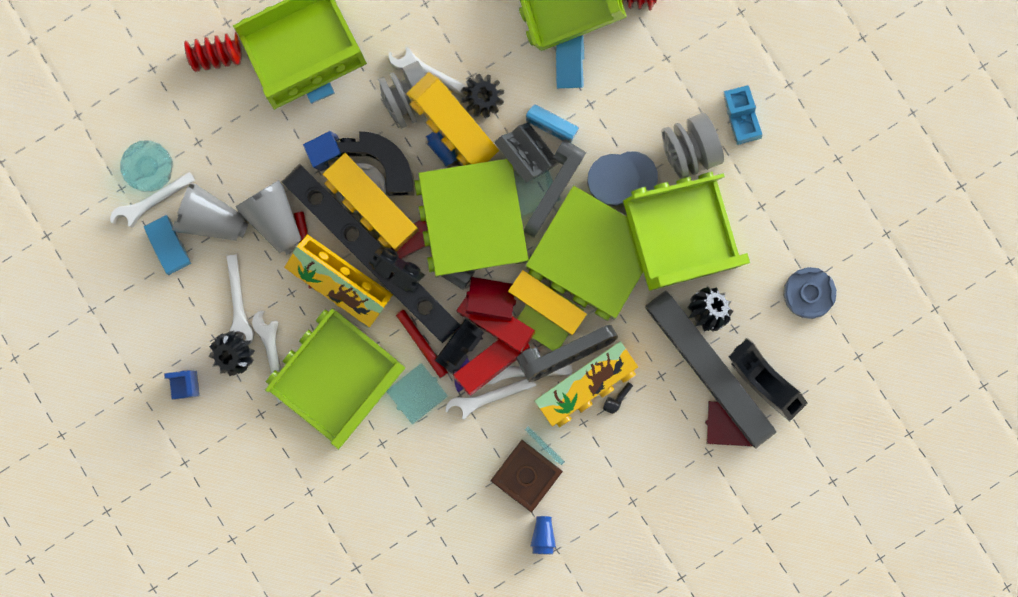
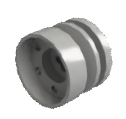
(395, 95)
(695, 145)

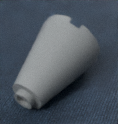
(208, 216)
(272, 217)

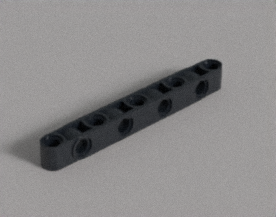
(339, 222)

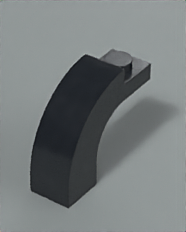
(398, 171)
(766, 381)

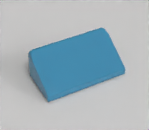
(551, 123)

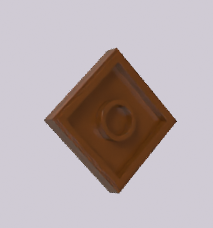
(526, 476)

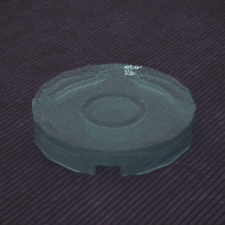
(146, 166)

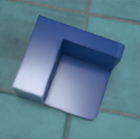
(322, 150)
(183, 384)

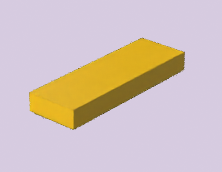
(547, 302)

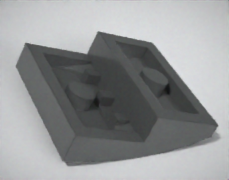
(526, 152)

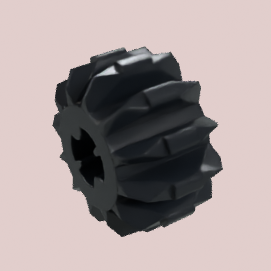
(485, 87)
(710, 309)
(231, 353)

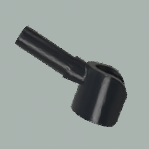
(612, 405)

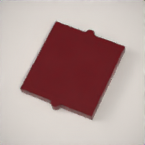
(490, 299)
(721, 428)

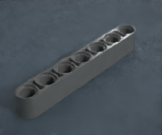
(710, 369)

